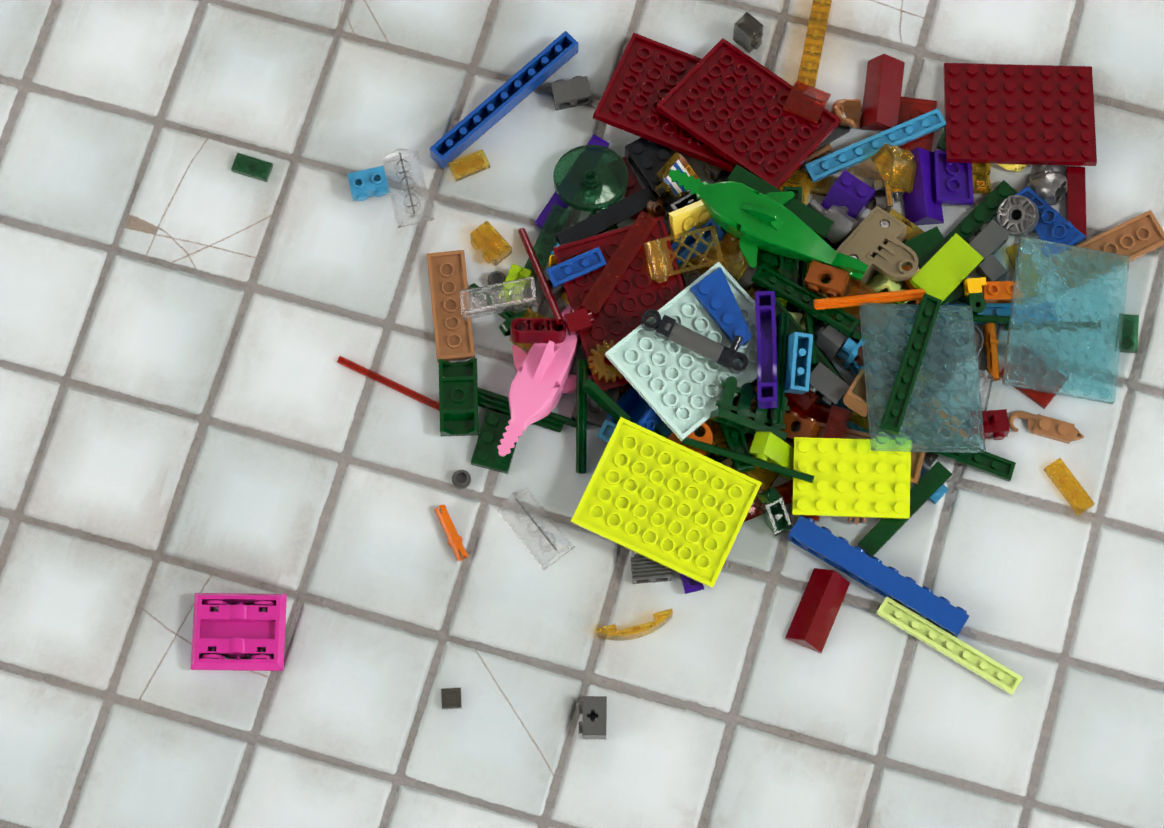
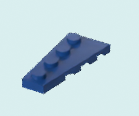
(1051, 224)
(720, 304)

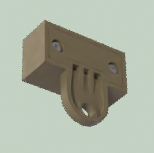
(881, 245)

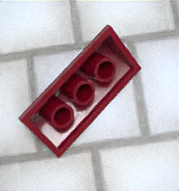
(882, 93)
(818, 609)

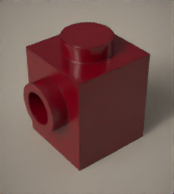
(578, 320)

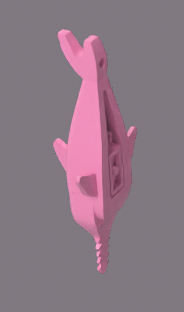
(539, 384)

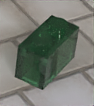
(774, 511)

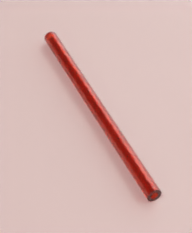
(389, 383)

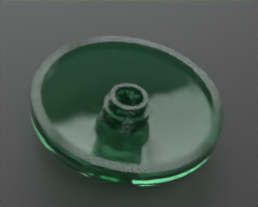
(590, 178)

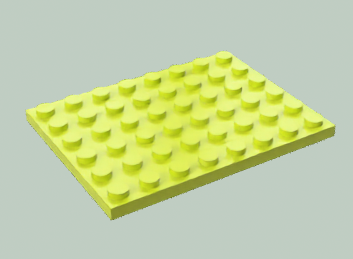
(666, 502)

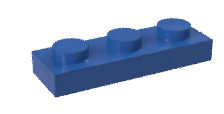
(576, 267)

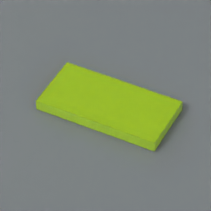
(947, 268)

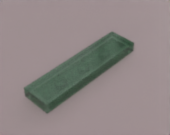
(546, 241)

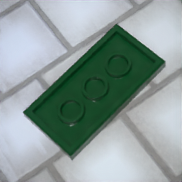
(925, 247)

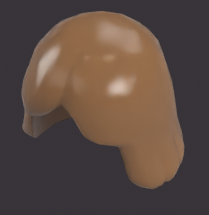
(852, 110)

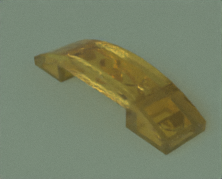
(610, 632)

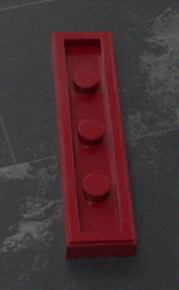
(1076, 198)

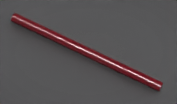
(540, 275)

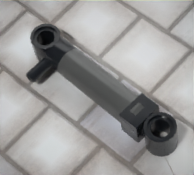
(669, 329)

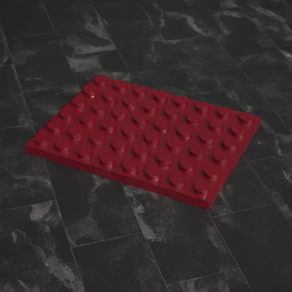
(638, 84)
(740, 114)
(1019, 114)
(628, 300)

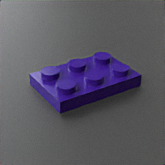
(952, 181)

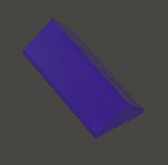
(920, 203)

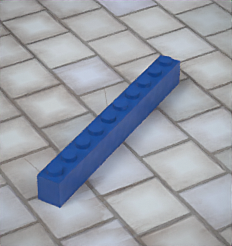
(504, 100)
(876, 576)

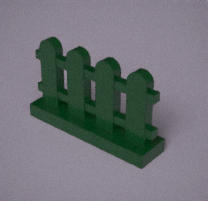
(740, 418)

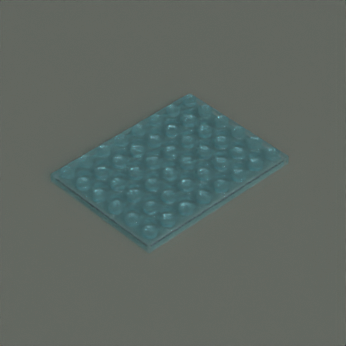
(1066, 320)
(946, 397)

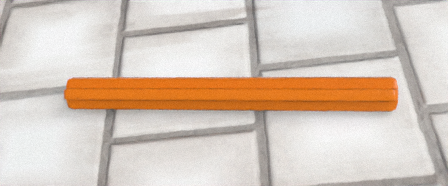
(856, 300)

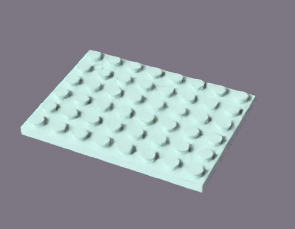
(674, 379)

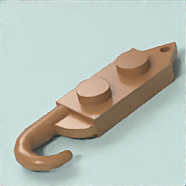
(1046, 427)

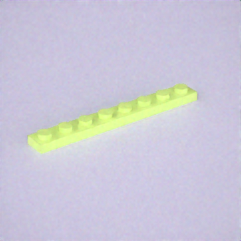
(949, 645)

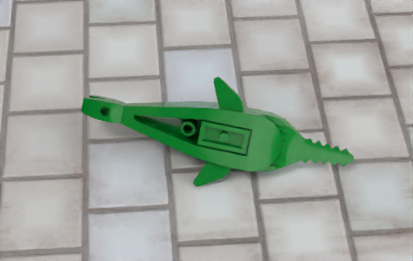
(765, 223)

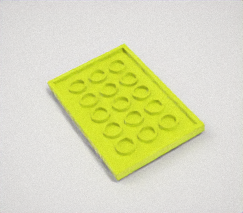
(850, 479)

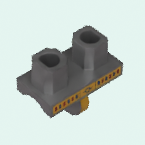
(886, 202)

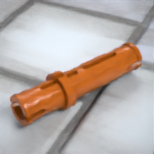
(991, 350)
(455, 540)

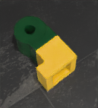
(974, 295)

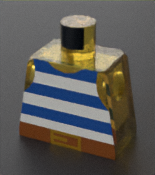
(676, 162)

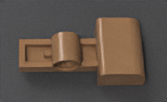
(856, 395)

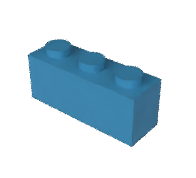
(798, 362)

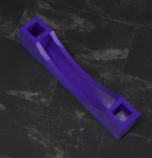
(766, 349)

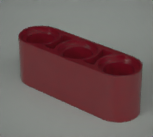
(537, 330)

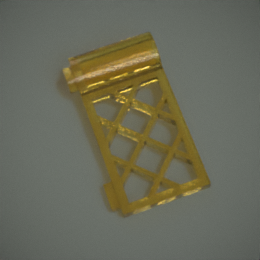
(659, 255)

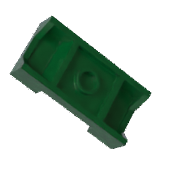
(458, 398)

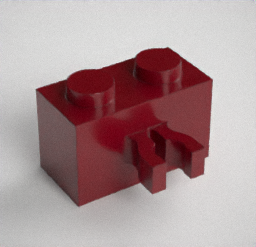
(995, 424)

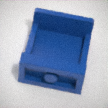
(638, 410)

